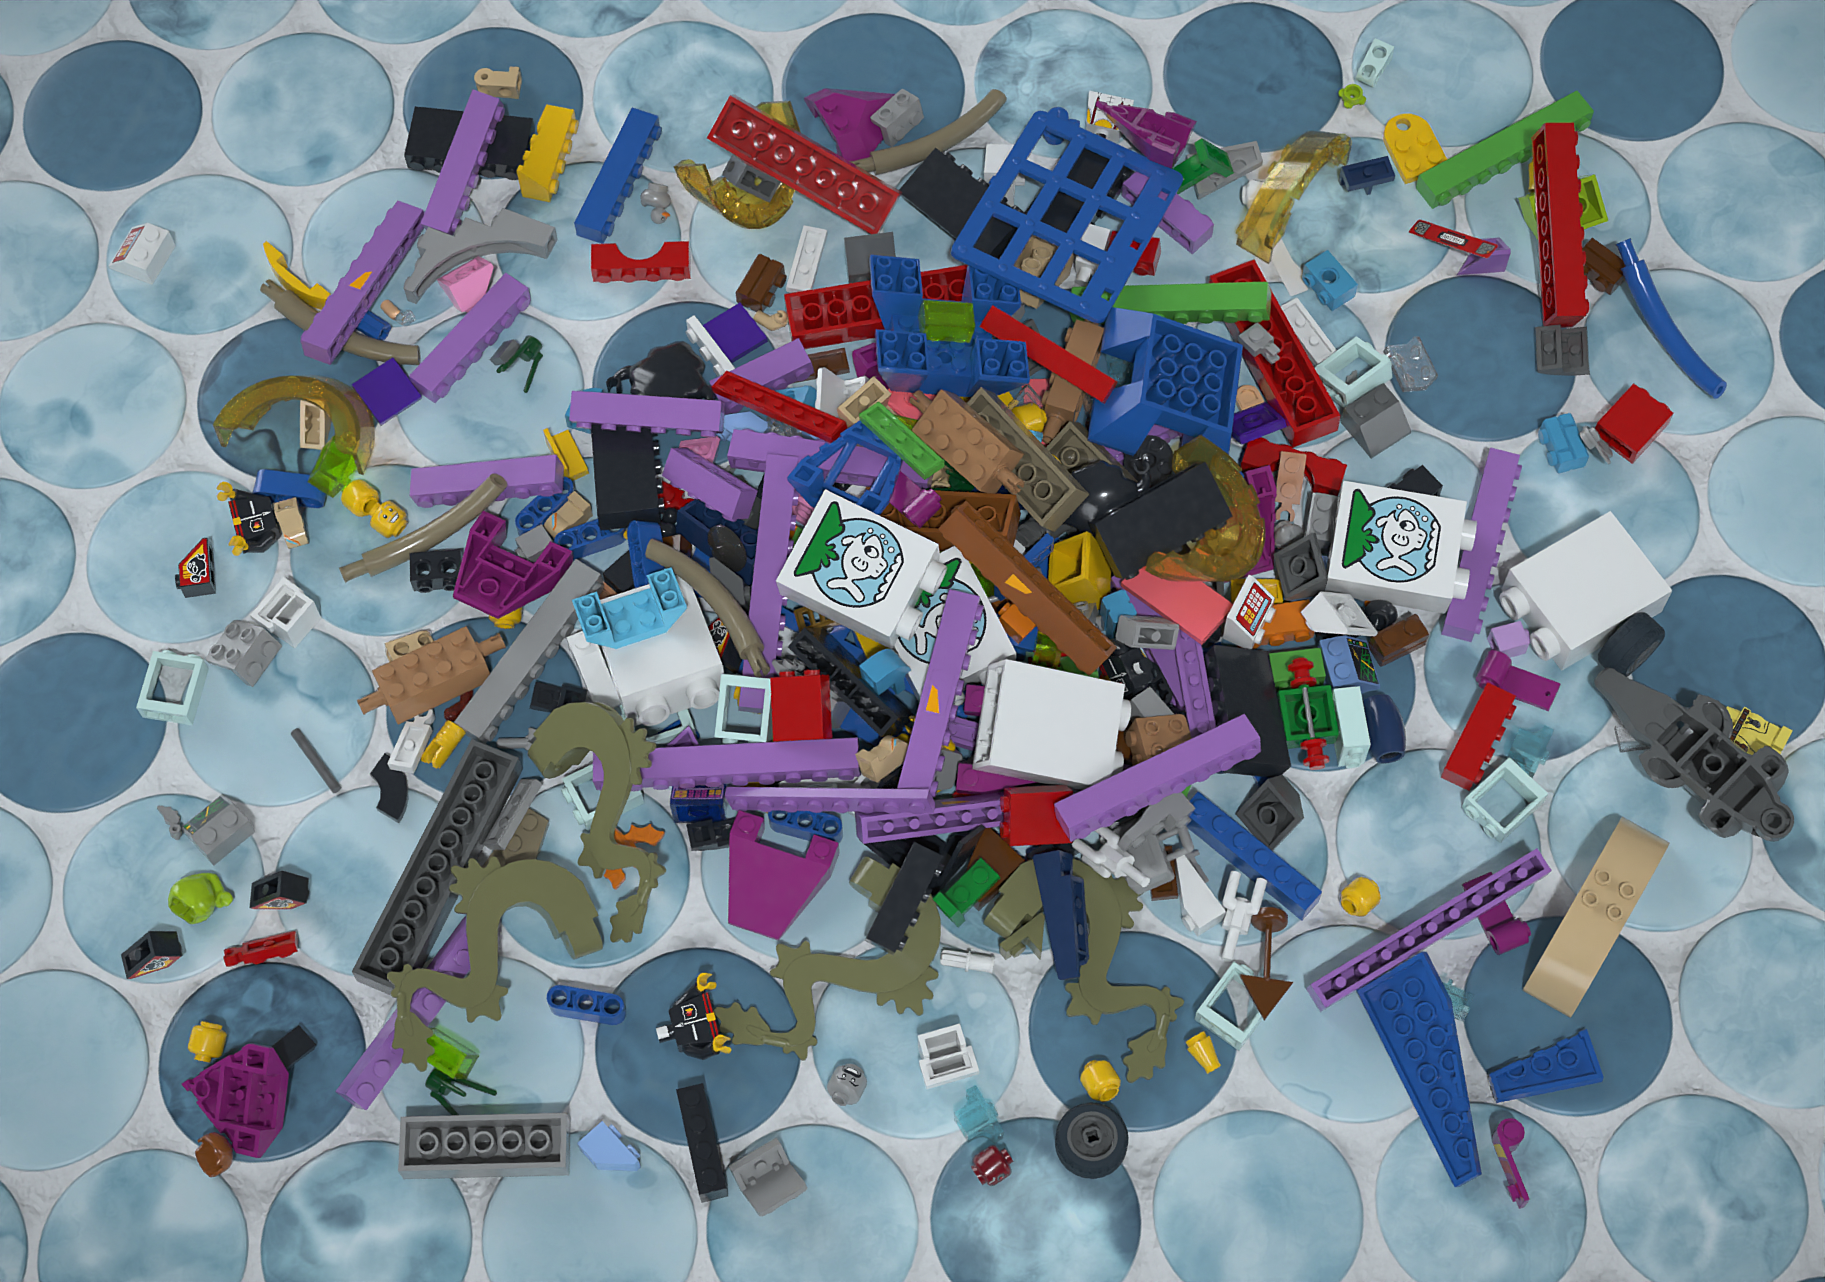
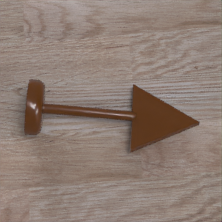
(1267, 991)

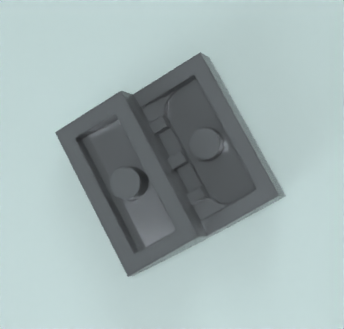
(1562, 350)

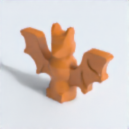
(635, 835)

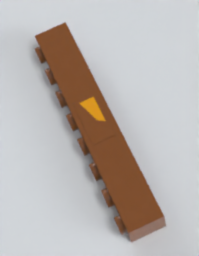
(1027, 588)

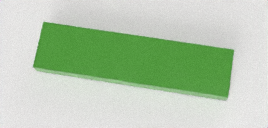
(901, 440)

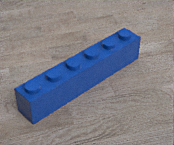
(617, 176)
(1252, 857)

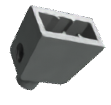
(743, 174)

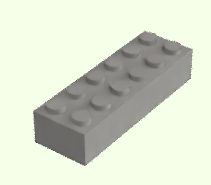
(484, 1146)

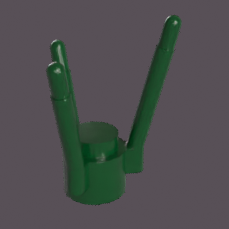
(527, 351)
(956, 480)
(441, 1083)

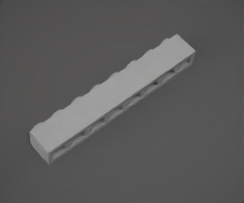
(528, 654)

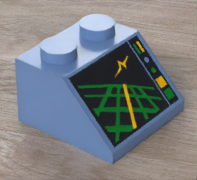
(1348, 663)

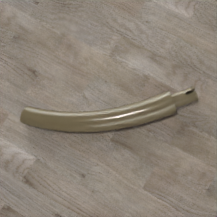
(943, 139)
(302, 316)
(429, 535)
(718, 597)

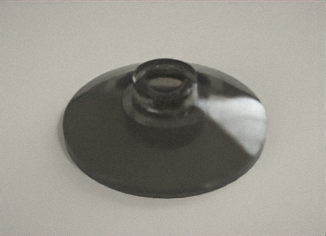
(727, 548)

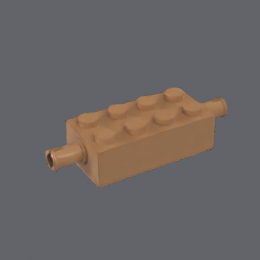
(1064, 399)
(967, 442)
(431, 675)

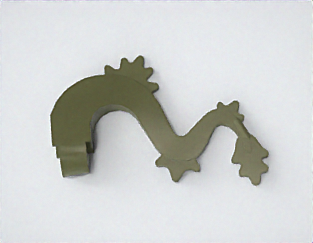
(564, 742)
(485, 898)
(1106, 912)
(891, 977)

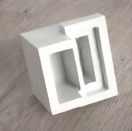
(994, 159)
(287, 613)
(945, 1057)

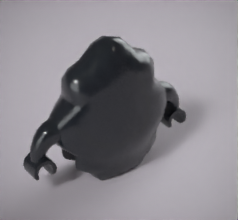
(666, 372)
(1106, 491)

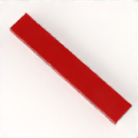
(1050, 354)
(779, 407)

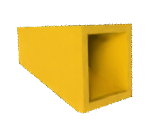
(1080, 569)

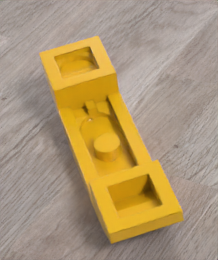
(314, 297)

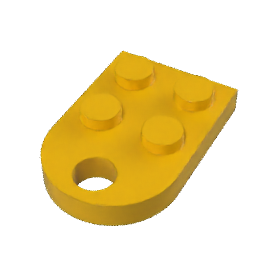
(1412, 149)

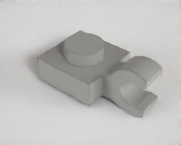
(1259, 341)

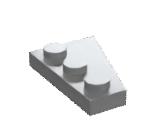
(1243, 158)

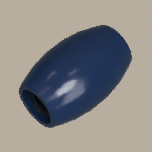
(1385, 729)

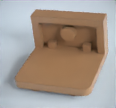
(1156, 735)

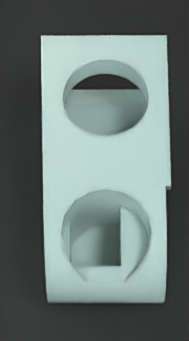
(1375, 63)

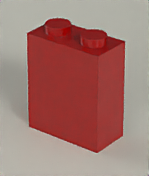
(1633, 423)
(801, 706)
(1032, 816)

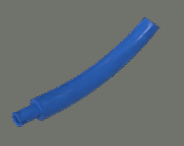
(1662, 325)

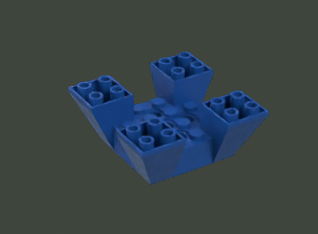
(914, 363)
(1177, 382)

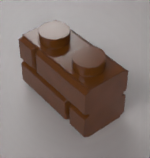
(1603, 267)
(761, 283)
(1398, 640)

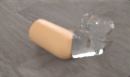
(395, 314)

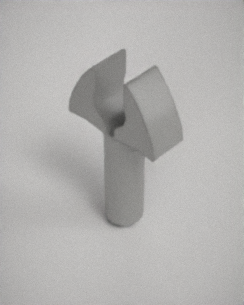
(515, 743)

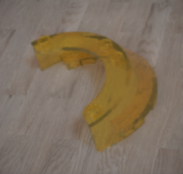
(1287, 181)
(732, 202)
(340, 402)
(1223, 552)

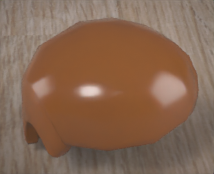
(214, 1154)

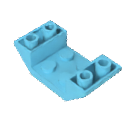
(634, 615)

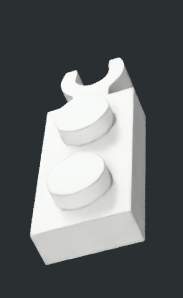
(412, 743)

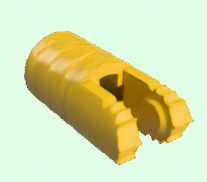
(443, 744)

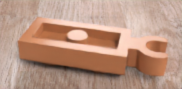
(1289, 482)

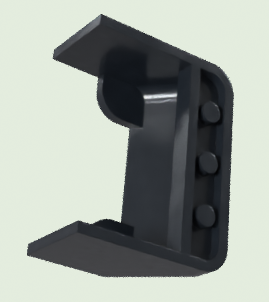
(954, 853)

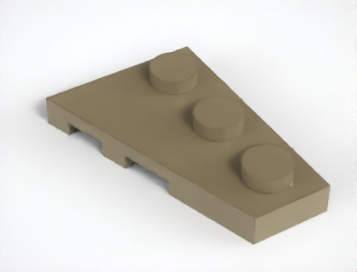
(525, 841)

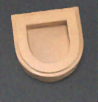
(1247, 397)

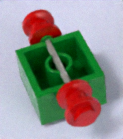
(1308, 714)

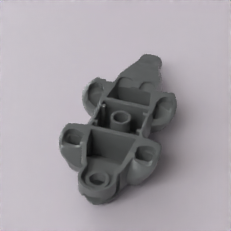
(1730, 783)

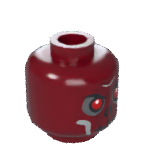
(992, 1165)

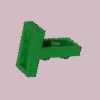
(1203, 164)
(966, 892)

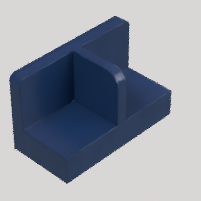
(1367, 174)

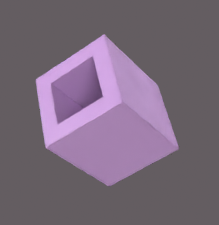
(1509, 639)

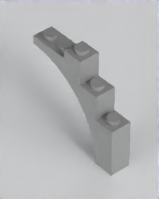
(507, 234)
(1171, 810)

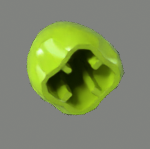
(196, 896)

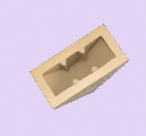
(313, 426)

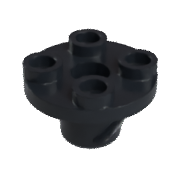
(1159, 456)

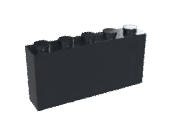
(434, 131)
(1085, 172)
(948, 198)
(626, 477)
(1161, 519)
(823, 653)
(1244, 684)

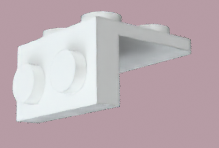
(834, 391)

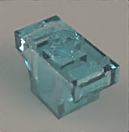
(1530, 749)
(978, 1118)

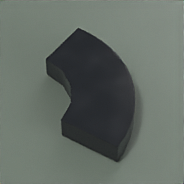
(392, 790)

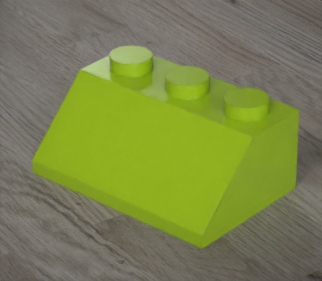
(1590, 197)

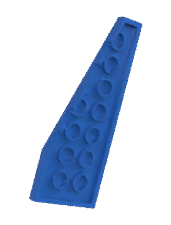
(1423, 1043)

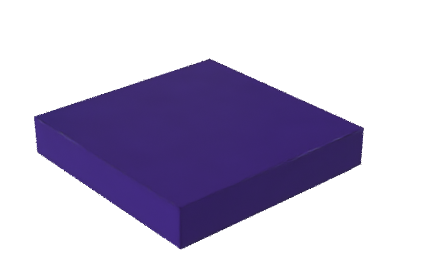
(735, 332)
(386, 391)
(1256, 422)

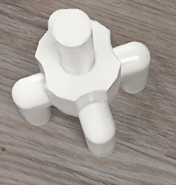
(1110, 857)
(1239, 912)

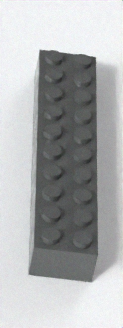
(451, 838)

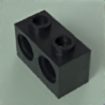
(437, 564)

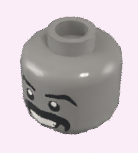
(847, 1084)

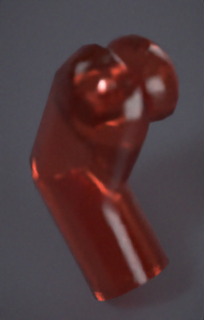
(454, 711)

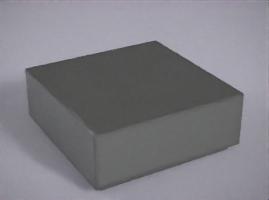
(504, 352)

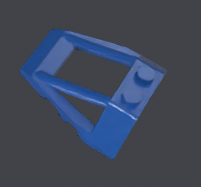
(810, 481)

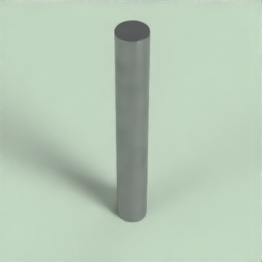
(315, 760)

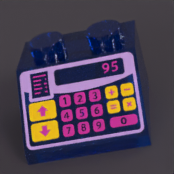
(698, 804)

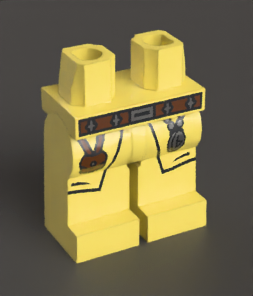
(1754, 732)

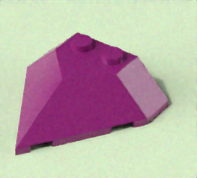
(848, 119)
(1153, 134)
(244, 1097)

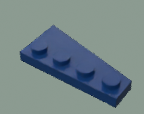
(1558, 1068)

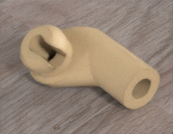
(771, 322)

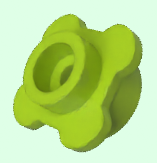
(1352, 90)

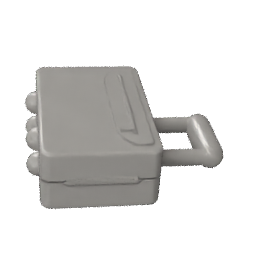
(1152, 857)

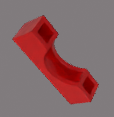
(669, 263)
(1322, 474)

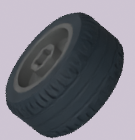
(1631, 644)
(1095, 1158)

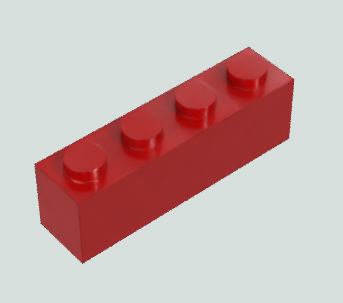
(1478, 737)

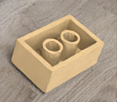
(1034, 261)

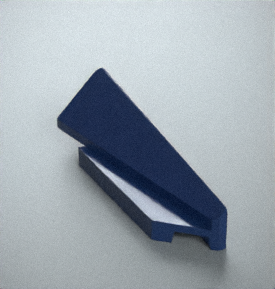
(1064, 911)

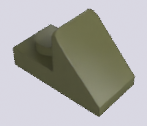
(1030, 935)

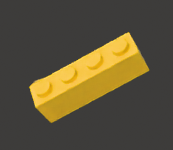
(547, 153)

